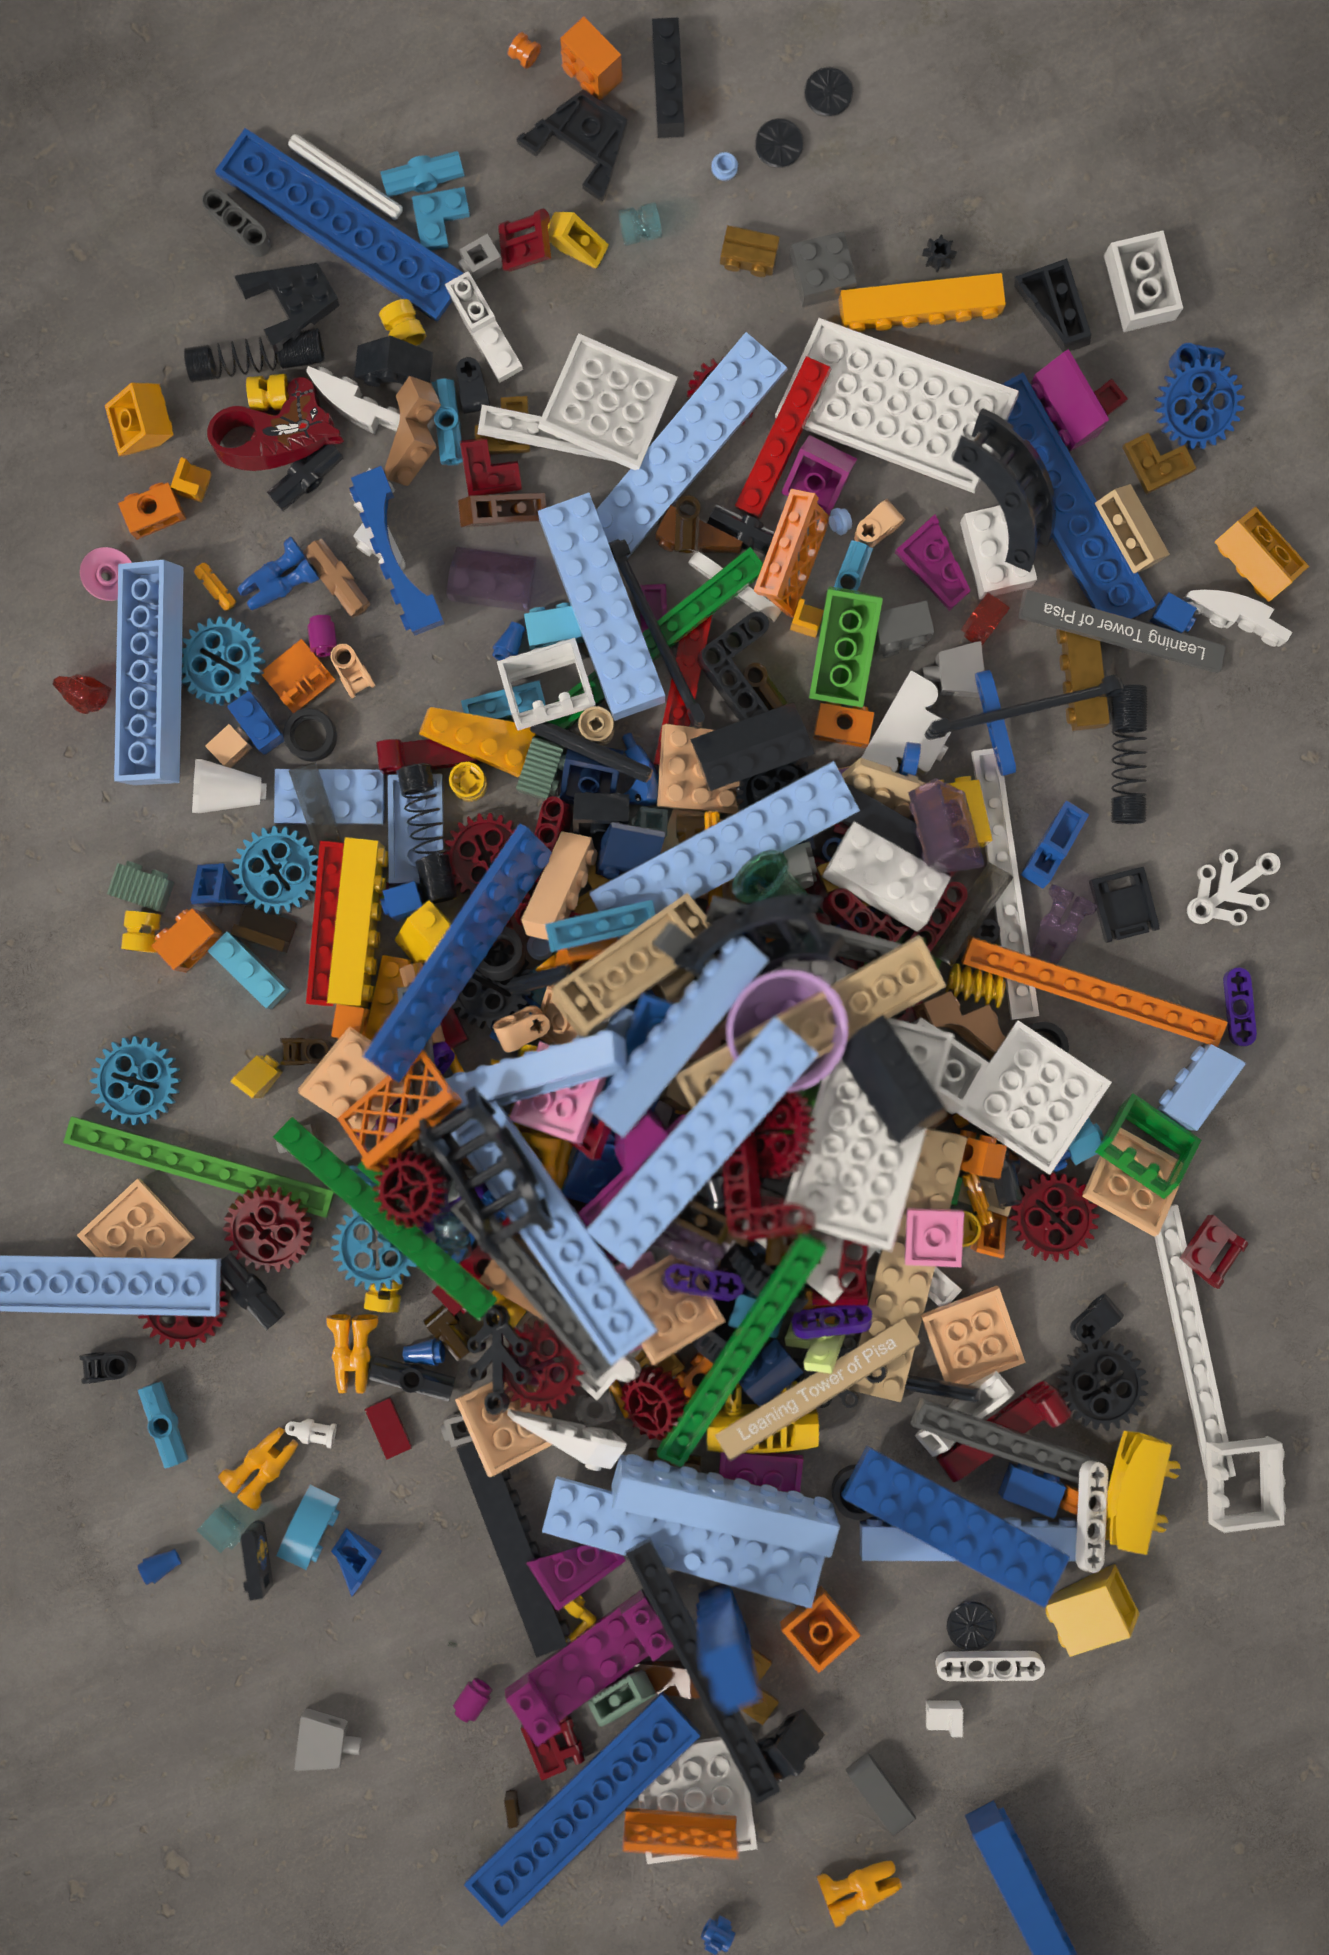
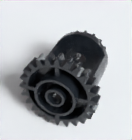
(754, 1276)

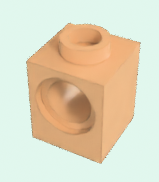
(229, 745)

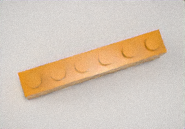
(922, 302)

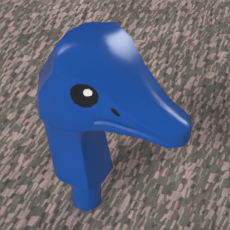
(641, 792)

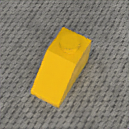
(576, 238)
(257, 1076)

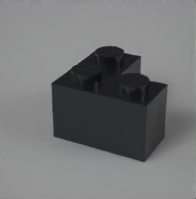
(391, 361)
(791, 1745)

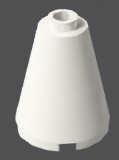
(224, 788)

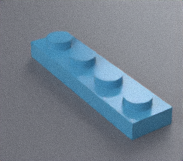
(598, 925)

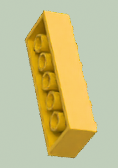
(357, 923)

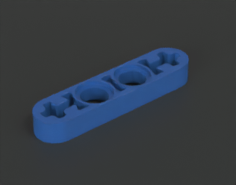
(996, 729)

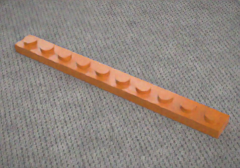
(1094, 991)

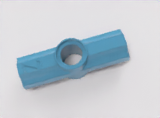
(422, 173)
(450, 436)
(854, 563)
(168, 1442)

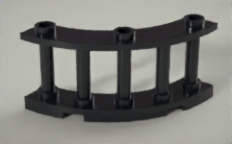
(1025, 501)
(804, 946)
(512, 1159)

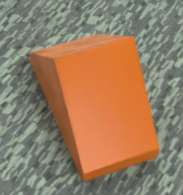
(992, 1237)

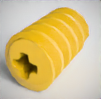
(975, 984)

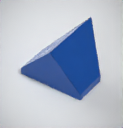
(215, 887)
(355, 1558)

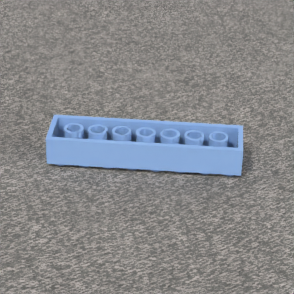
(601, 606)
(148, 673)
(724, 1505)

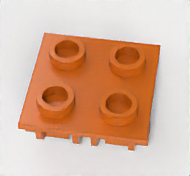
(297, 676)

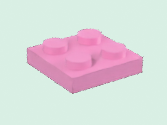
(934, 1237)

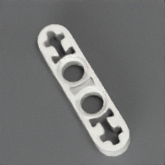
(747, 596)
(1088, 1516)
(989, 1671)

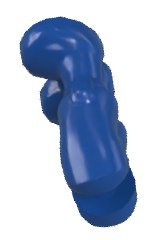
(269, 579)

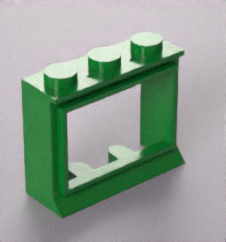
(1160, 1128)

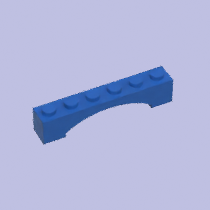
(374, 494)

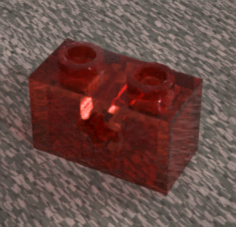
(984, 619)

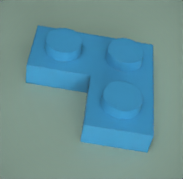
(434, 210)

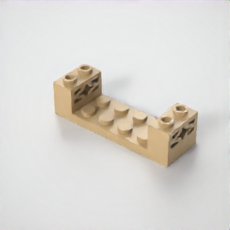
(623, 970)

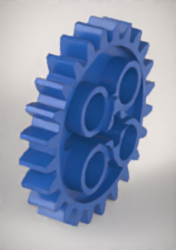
(1216, 418)

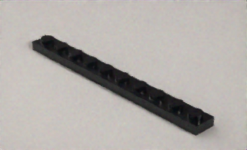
(685, 1640)

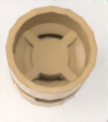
(596, 725)

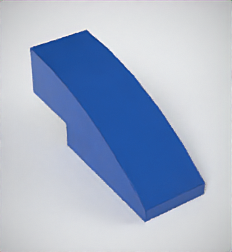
(1054, 844)

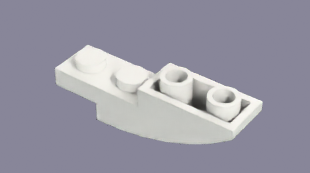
(483, 327)
(346, 399)
(1227, 607)

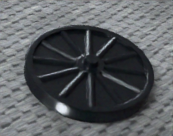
(828, 91)
(779, 143)
(971, 1626)

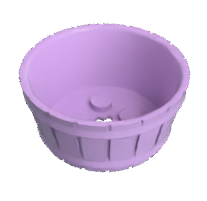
(776, 993)

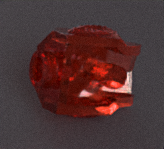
(83, 692)

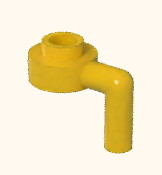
(577, 1609)

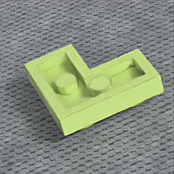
(821, 1351)

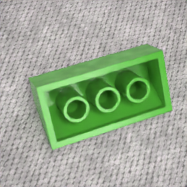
(845, 646)

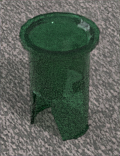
(766, 878)

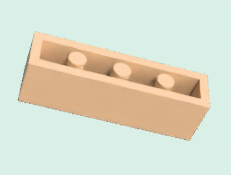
(560, 883)

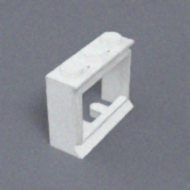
(537, 662)
(1271, 1485)

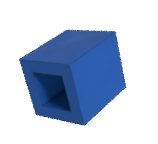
(1174, 614)

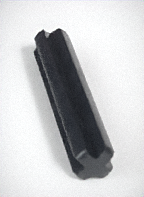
(539, 979)
(943, 1388)

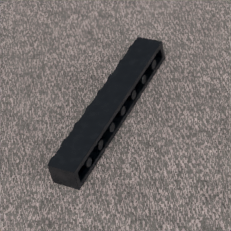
(514, 1548)

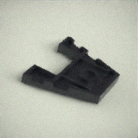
(590, 130)
(301, 294)

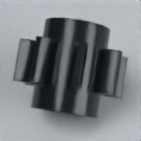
(938, 246)

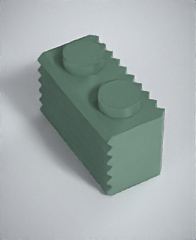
(541, 769)
(141, 887)
(621, 1697)

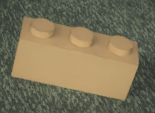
(1132, 528)

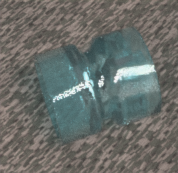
(640, 223)
(452, 1236)

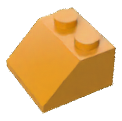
(139, 418)

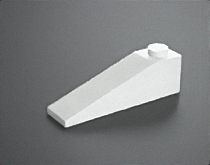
(590, 1445)

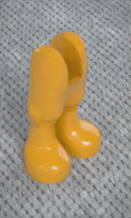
(554, 1154)
(355, 1359)
(262, 1457)
(866, 1885)

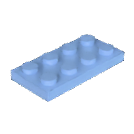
(352, 793)
(400, 845)

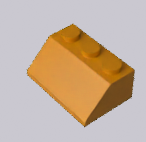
(1261, 554)

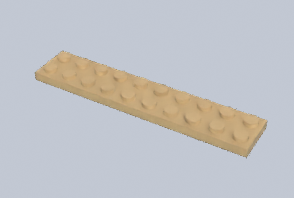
(874, 990)
(903, 1289)

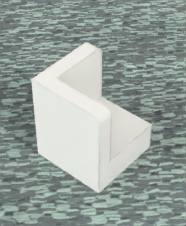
(945, 1716)

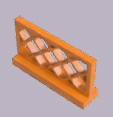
(789, 540)
(407, 1131)
(680, 1833)

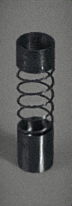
(302, 351)
(1129, 717)
(435, 869)

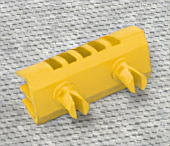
(796, 1436)
(1136, 1491)

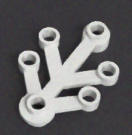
(1229, 890)

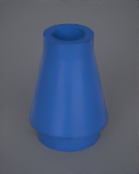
(509, 642)
(427, 1352)
(157, 1566)

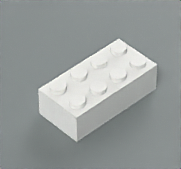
(886, 877)

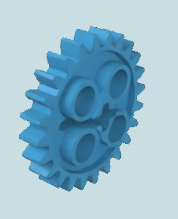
(233, 639)
(256, 883)
(141, 1057)
(351, 1247)

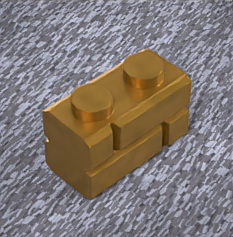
(749, 251)

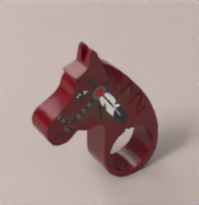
(280, 438)

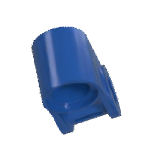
(1195, 351)

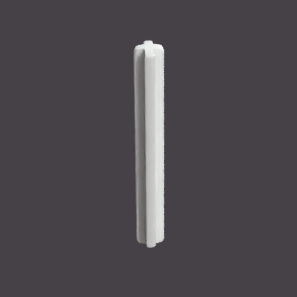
(345, 177)

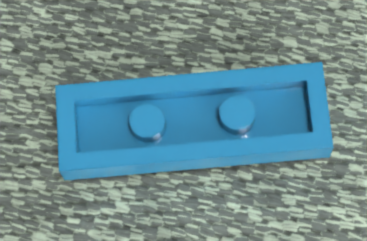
(496, 704)

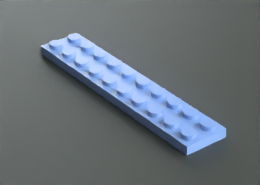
(690, 442)
(722, 849)
(702, 1142)
(567, 1251)
(110, 1285)
(588, 1517)

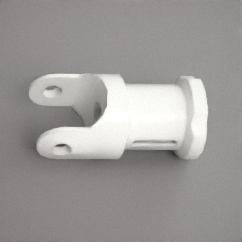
(306, 1432)

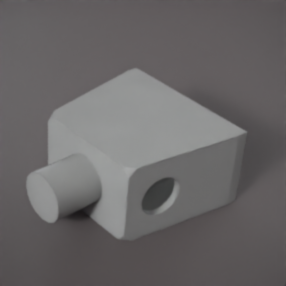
(956, 670)
(323, 1742)

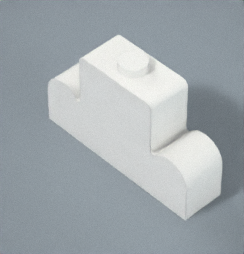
(907, 722)

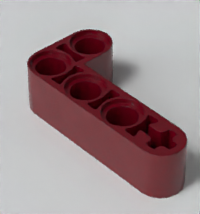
(396, 754)

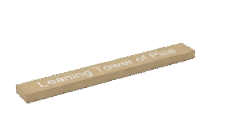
(817, 1390)

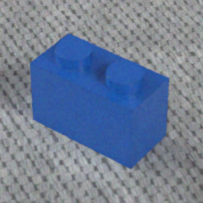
(256, 722)
(402, 901)
(1032, 1489)

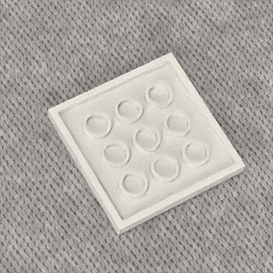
(607, 402)
(1034, 1097)
(702, 1782)

